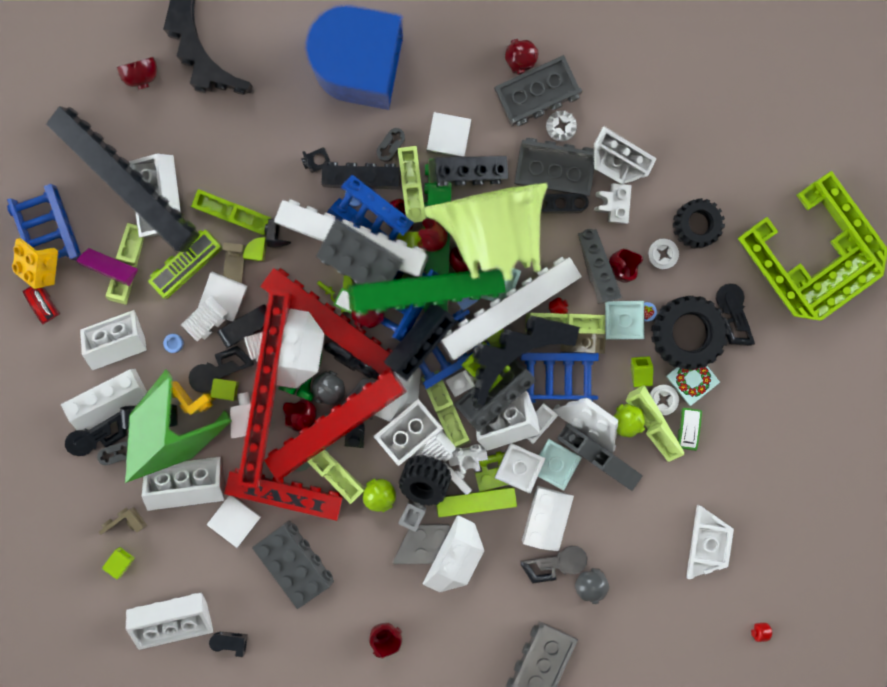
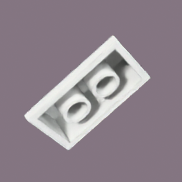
(112, 340)
(511, 425)
(408, 432)
(547, 519)

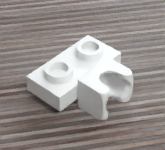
(616, 203)
(468, 457)

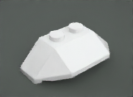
(620, 158)
(299, 349)
(456, 557)

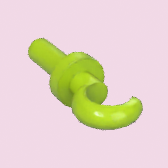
(328, 289)

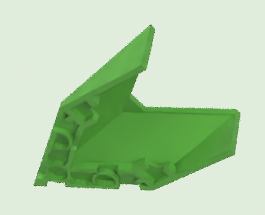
(150, 440)

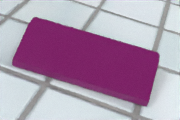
(107, 266)

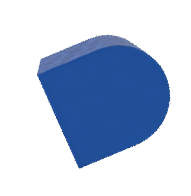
(356, 54)

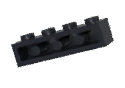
(468, 169)
(371, 175)
(420, 341)

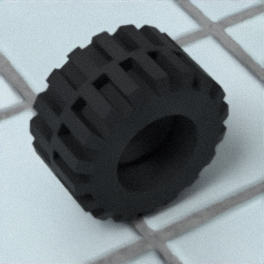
(713, 217)
(425, 480)

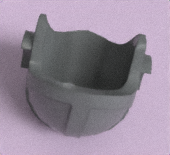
(328, 388)
(592, 585)

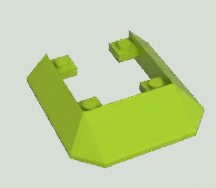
(858, 266)

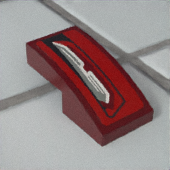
(41, 304)

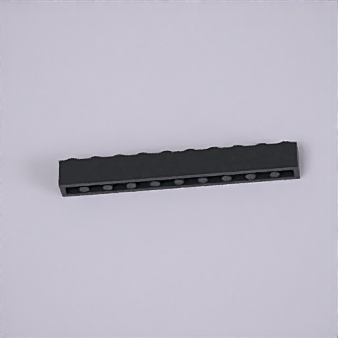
(123, 179)

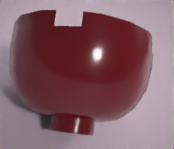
(138, 73)

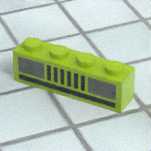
(184, 265)

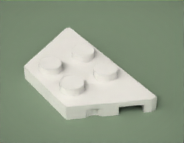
(591, 421)
(709, 544)

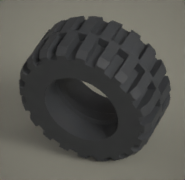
(715, 332)

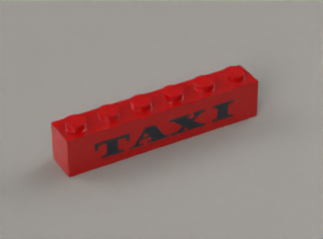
(288, 496)

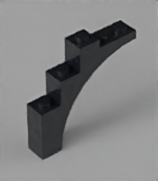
(206, 73)
(514, 344)

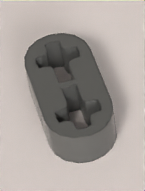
(387, 142)
(112, 449)

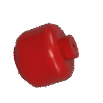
(558, 306)
(762, 632)

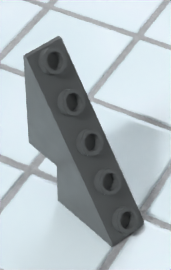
(598, 267)
(599, 456)

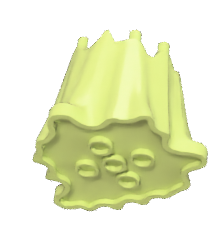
(495, 227)

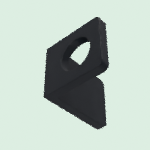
(308, 160)

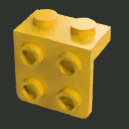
(34, 266)
(187, 405)

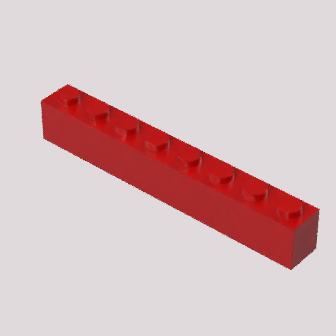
(333, 325)
(335, 425)

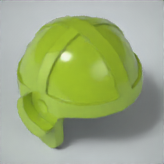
(630, 420)
(379, 495)

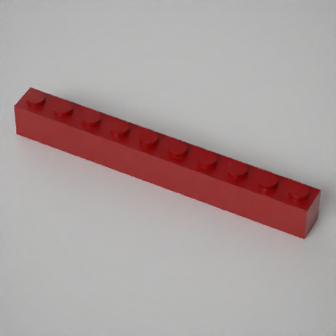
(264, 390)

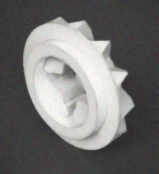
(557, 133)
(672, 252)
(672, 400)

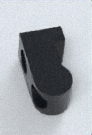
(229, 641)

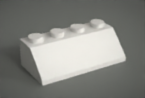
(160, 172)
(104, 400)
(184, 484)
(169, 621)

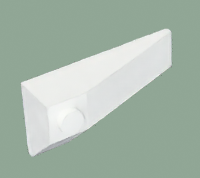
(399, 405)

